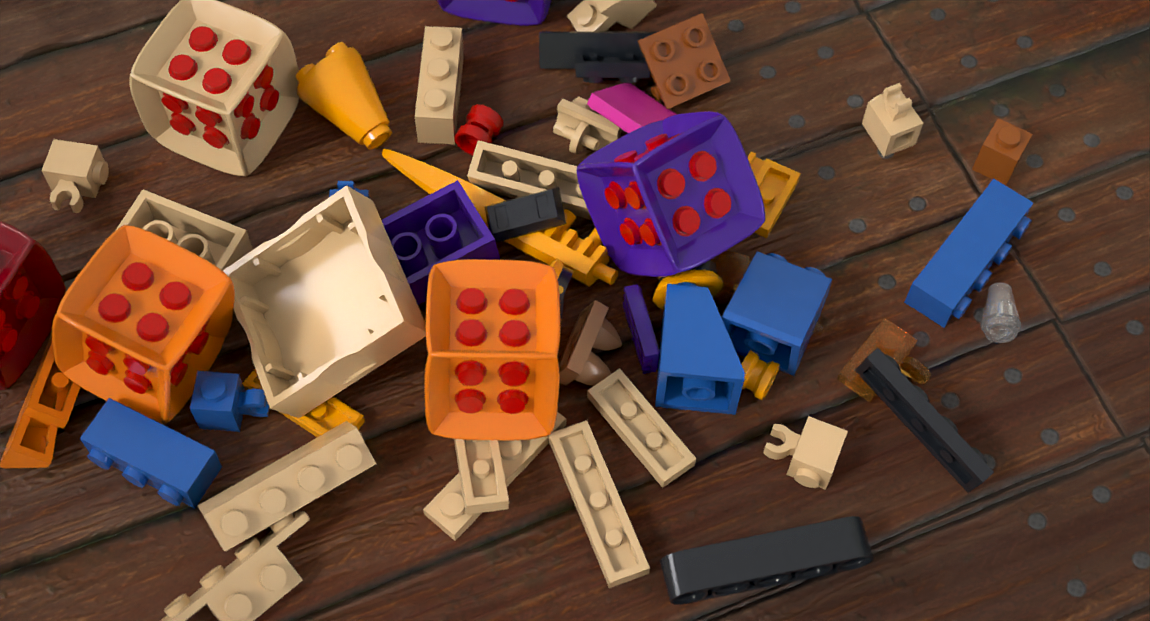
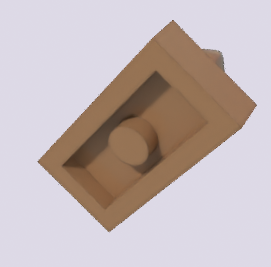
(589, 332)

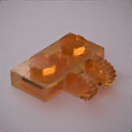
(892, 342)

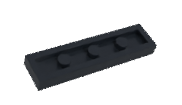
(923, 420)

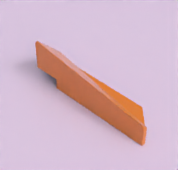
(43, 411)

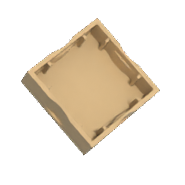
(324, 303)

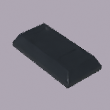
(525, 214)

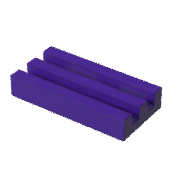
(641, 329)

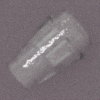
(1000, 315)

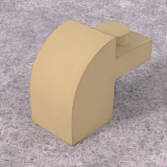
(602, 14)

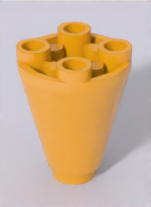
(345, 95)

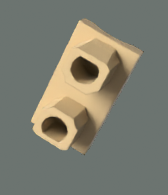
(583, 126)

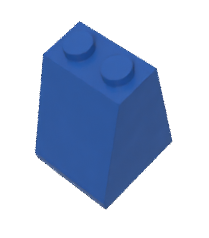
(776, 310)
(696, 354)

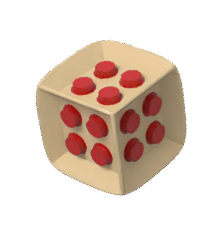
(216, 85)

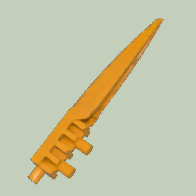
(584, 256)

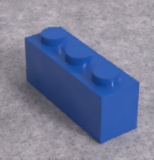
(150, 454)

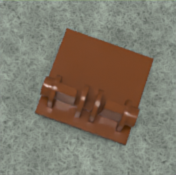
(683, 61)

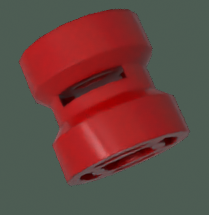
(481, 125)

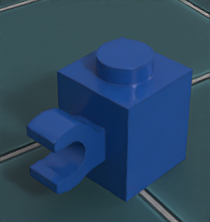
(222, 400)

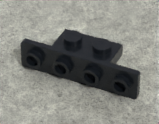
(595, 54)

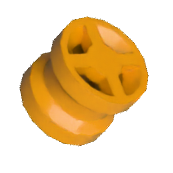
(758, 374)

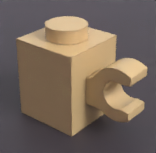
(892, 121)
(74, 172)
(812, 451)

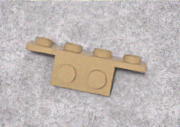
(247, 584)

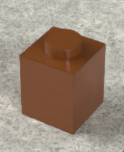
(1002, 151)

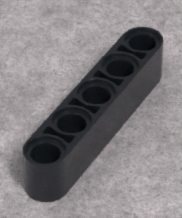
(766, 560)

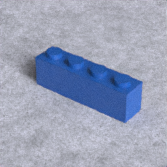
(968, 254)

